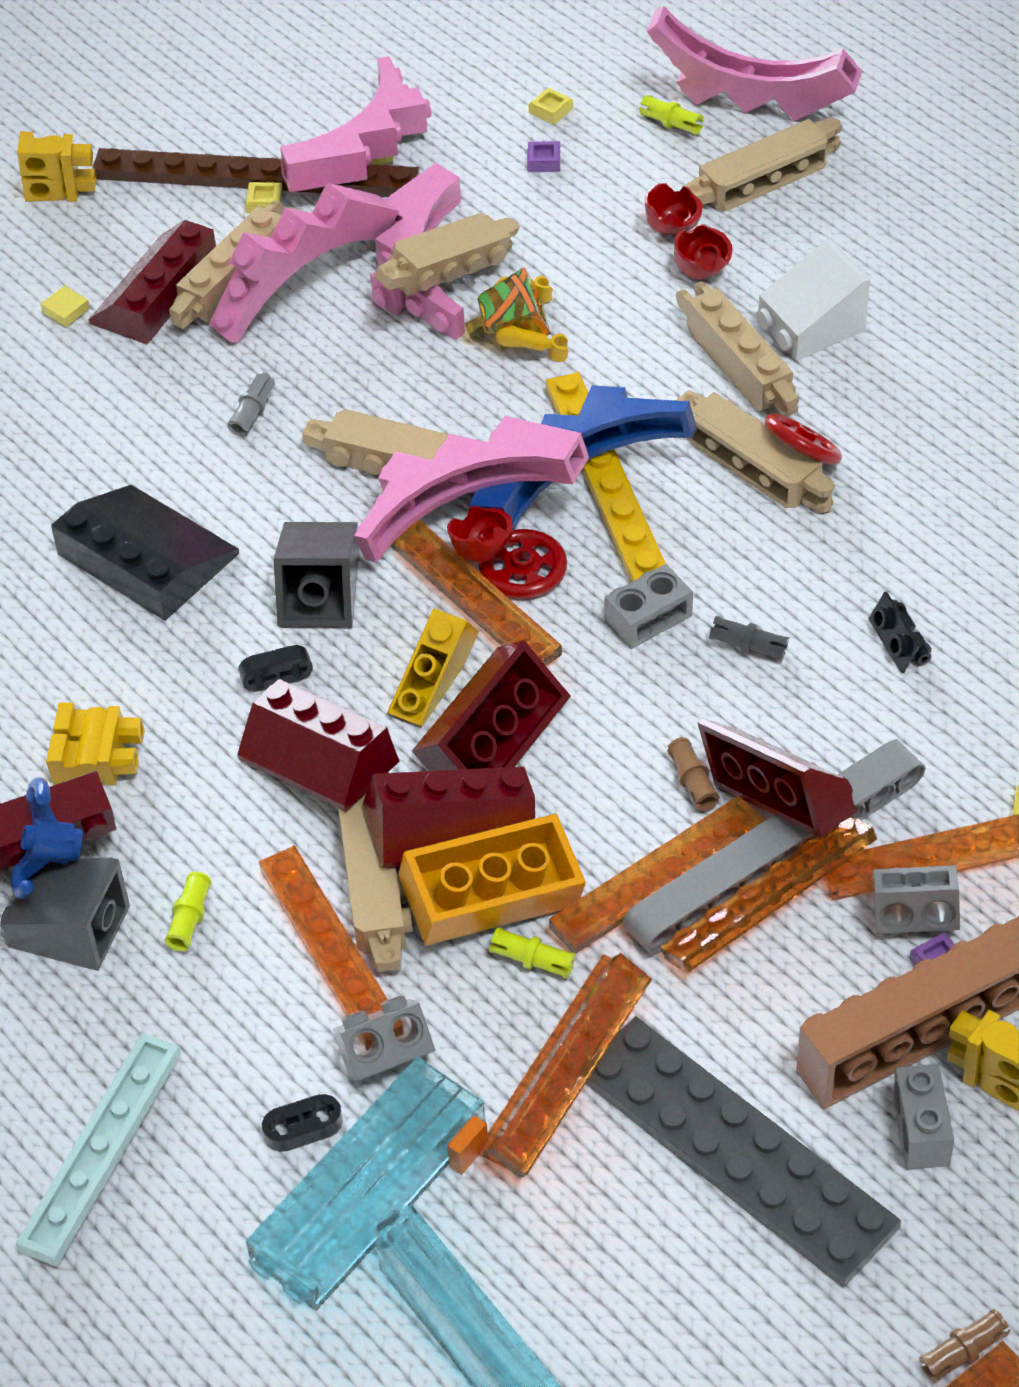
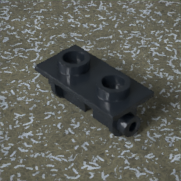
(896, 632)

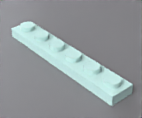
(98, 1150)

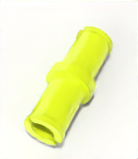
(671, 114)
(188, 911)
(532, 952)

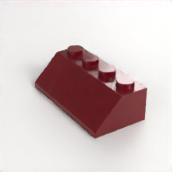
(148, 291)
(495, 713)
(315, 744)
(776, 779)
(73, 801)
(443, 805)

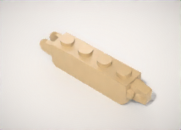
(766, 164)
(447, 253)
(205, 284)
(738, 349)
(369, 441)
(757, 455)
(374, 894)

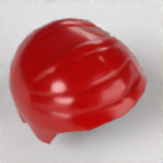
(672, 210)
(702, 252)
(480, 534)

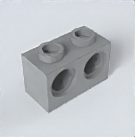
(648, 606)
(908, 897)
(385, 1048)
(922, 1116)

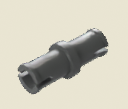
(749, 637)

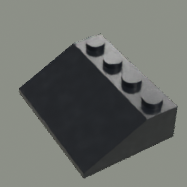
(141, 548)

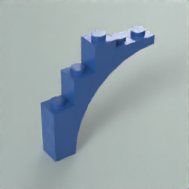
(605, 423)

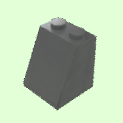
(316, 574)
(70, 912)

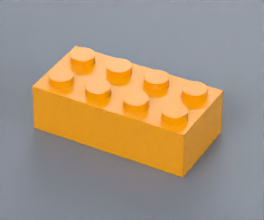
(491, 879)

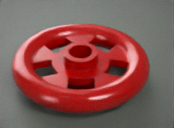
(803, 439)
(535, 584)

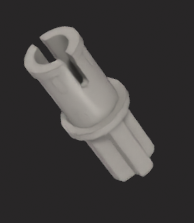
(251, 404)

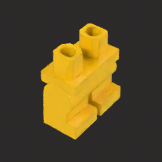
(51, 167)
(93, 742)
(987, 1054)

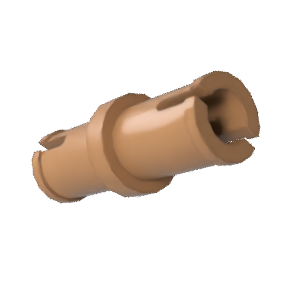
(693, 774)
(964, 1345)

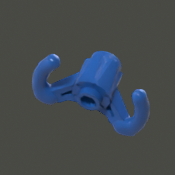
(43, 840)

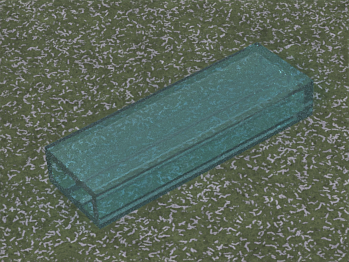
(374, 1168)
(454, 1305)

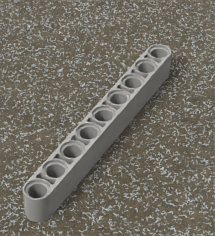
(683, 901)

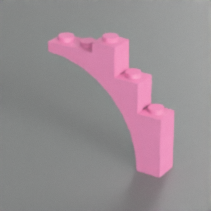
(749, 81)
(372, 134)
(421, 208)
(299, 237)
(462, 465)

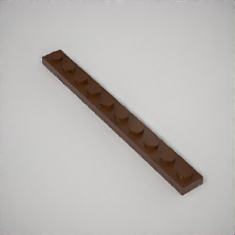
(227, 171)

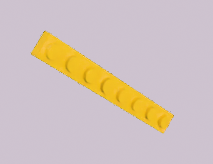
(610, 488)

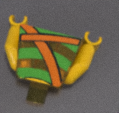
(516, 316)

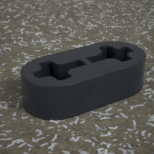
(265, 668)
(302, 1122)

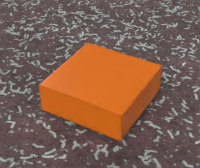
(465, 1144)

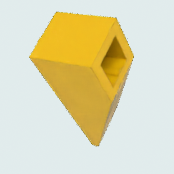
(433, 666)

